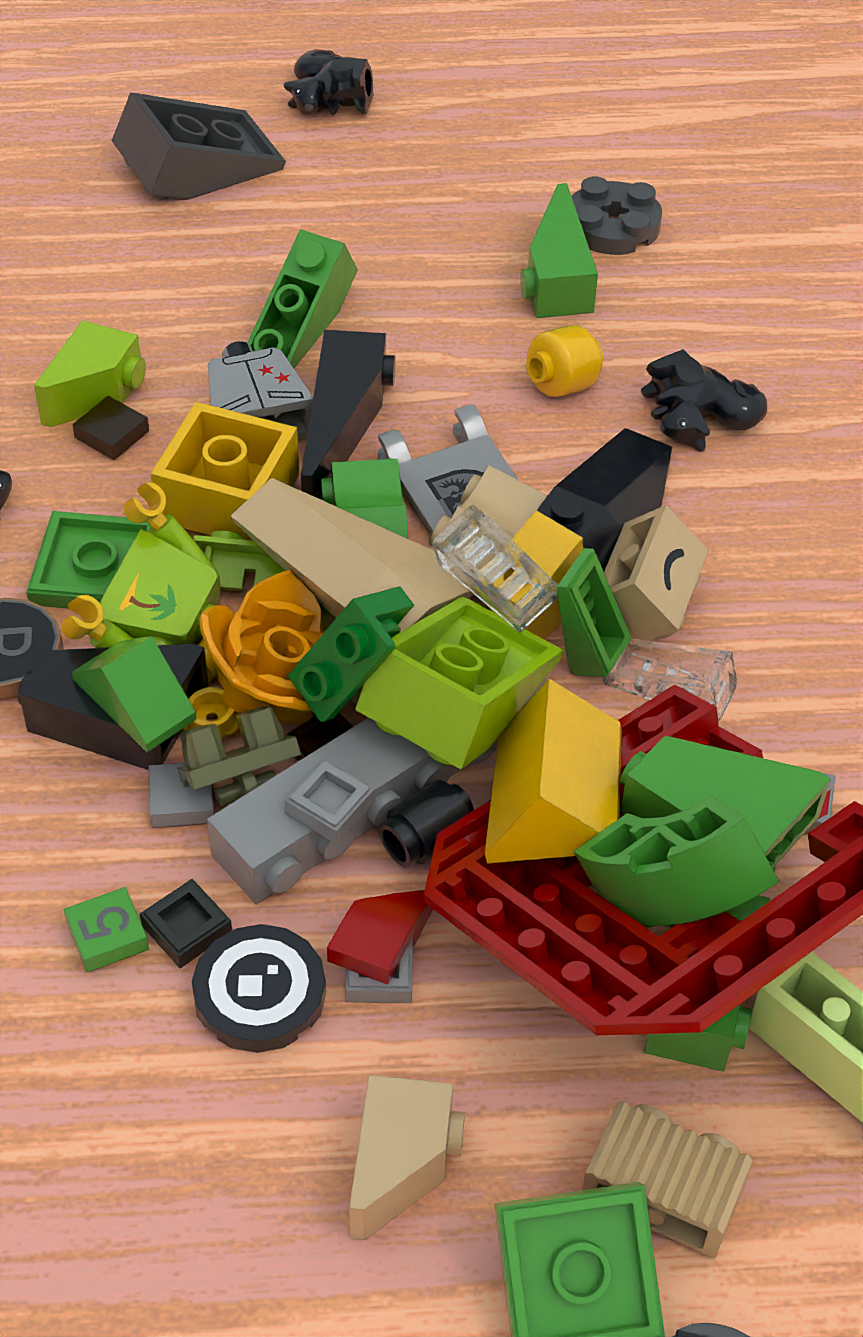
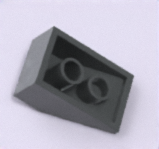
(191, 146)

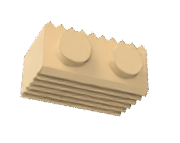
(686, 1177)

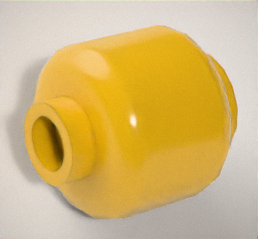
(564, 361)

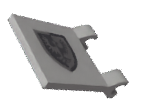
(439, 478)

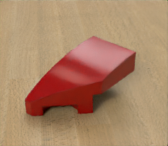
(378, 933)

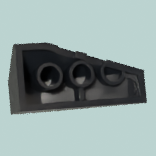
(610, 489)

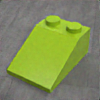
(456, 681)

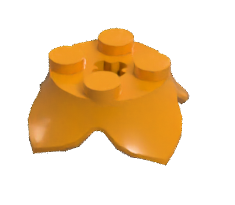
(264, 644)

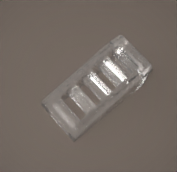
(468, 542)
(706, 671)

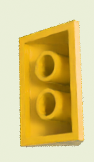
(553, 778)

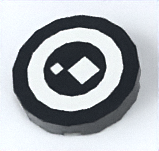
(259, 987)

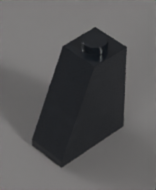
(64, 712)

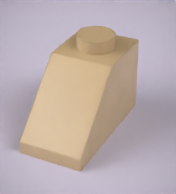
(401, 1148)

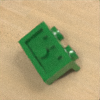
(350, 651)

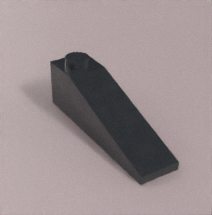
(345, 400)

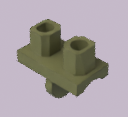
(210, 763)

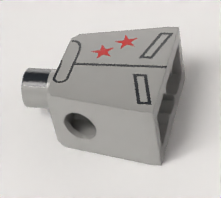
(260, 386)

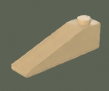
(342, 553)

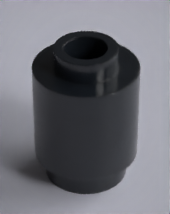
(414, 824)

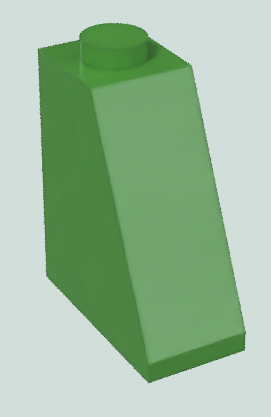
(771, 795)

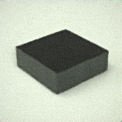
(185, 923)

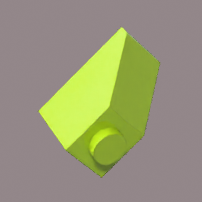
(86, 370)

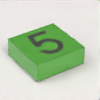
(106, 929)

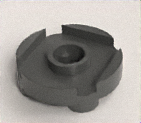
(634, 206)

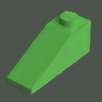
(560, 264)

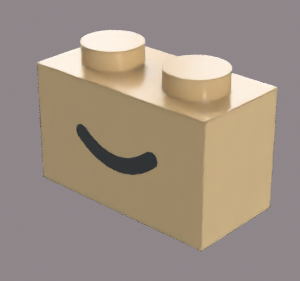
(655, 573)

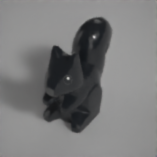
(330, 82)
(695, 391)

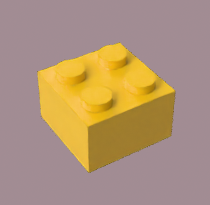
(220, 463)

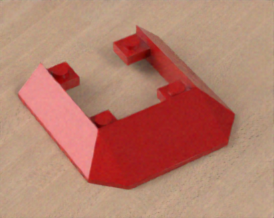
(607, 964)

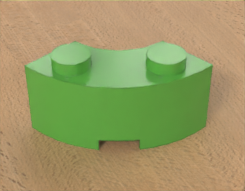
(368, 491)
(678, 865)

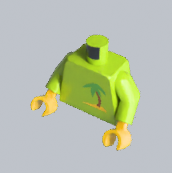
(157, 587)

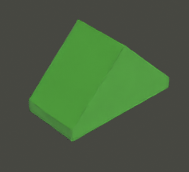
(137, 691)

